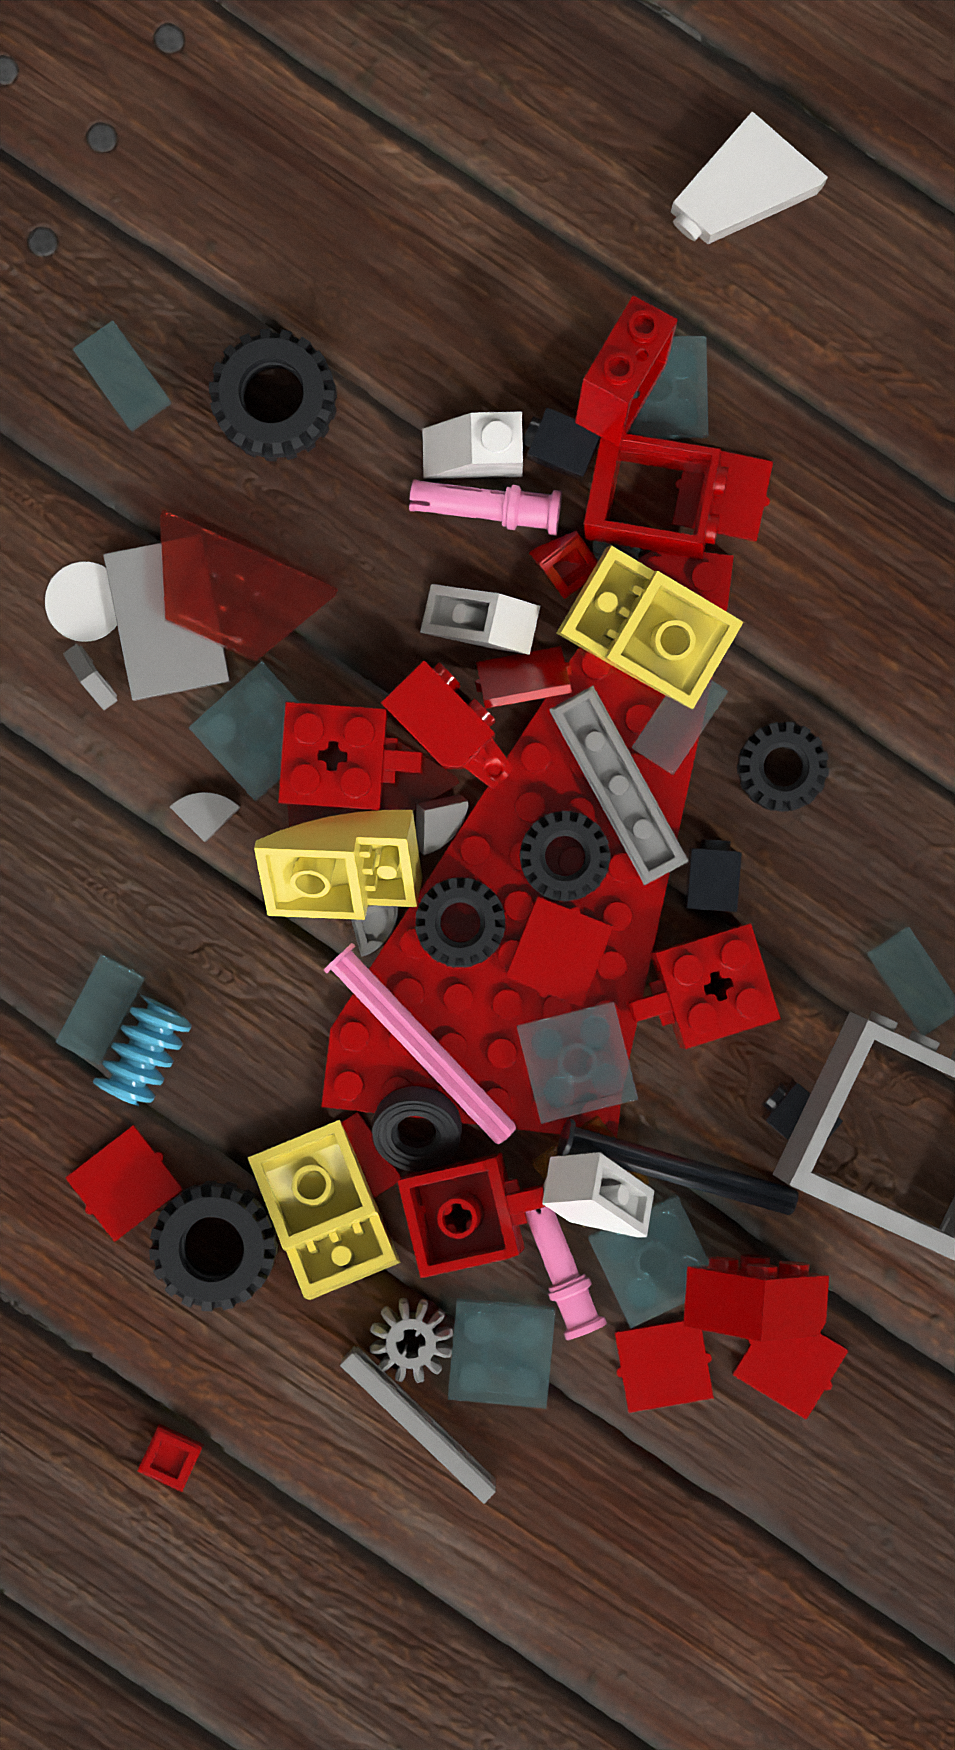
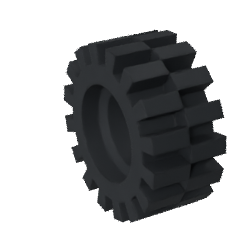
(813, 766)
(595, 849)
(429, 922)

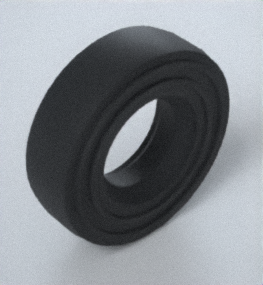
(423, 1103)

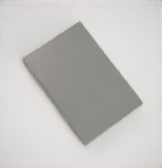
(156, 653)

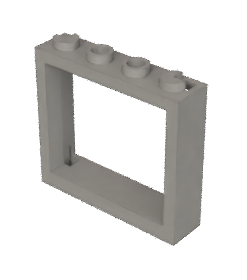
(821, 1114)

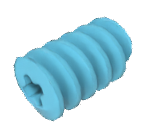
(143, 1052)

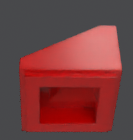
(565, 562)

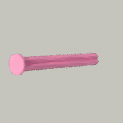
(422, 1045)

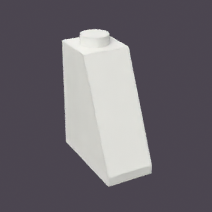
(744, 183)
(474, 446)

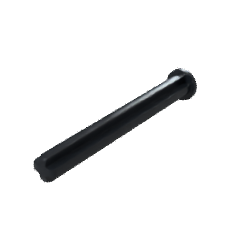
(679, 1169)

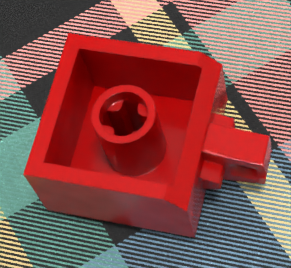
(446, 726)
(361, 735)
(680, 994)
(496, 1210)
(756, 1298)

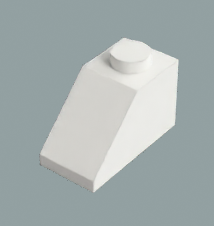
(480, 618)
(598, 1194)

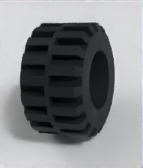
(264, 353)
(189, 1280)

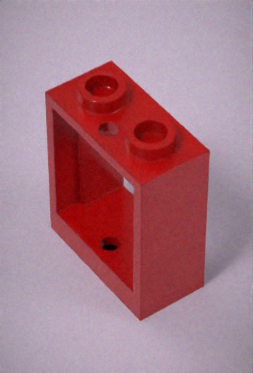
(625, 365)
(664, 455)

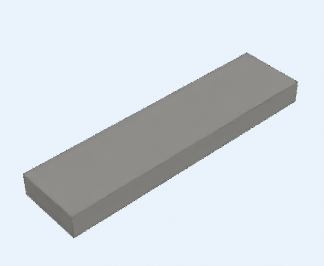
(618, 785)
(419, 1423)

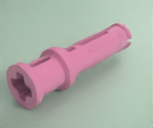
(509, 506)
(568, 1286)

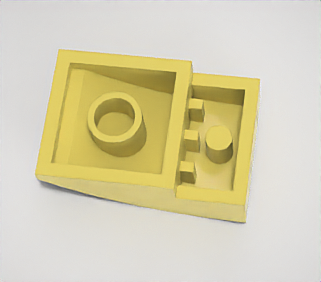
(650, 627)
(341, 865)
(323, 1210)

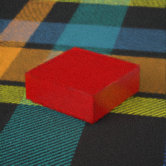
(170, 1457)

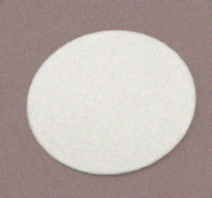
(81, 602)

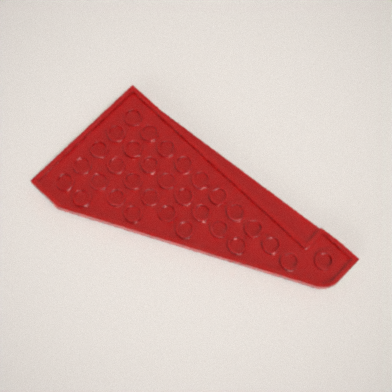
(475, 1007)

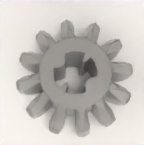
(427, 1347)

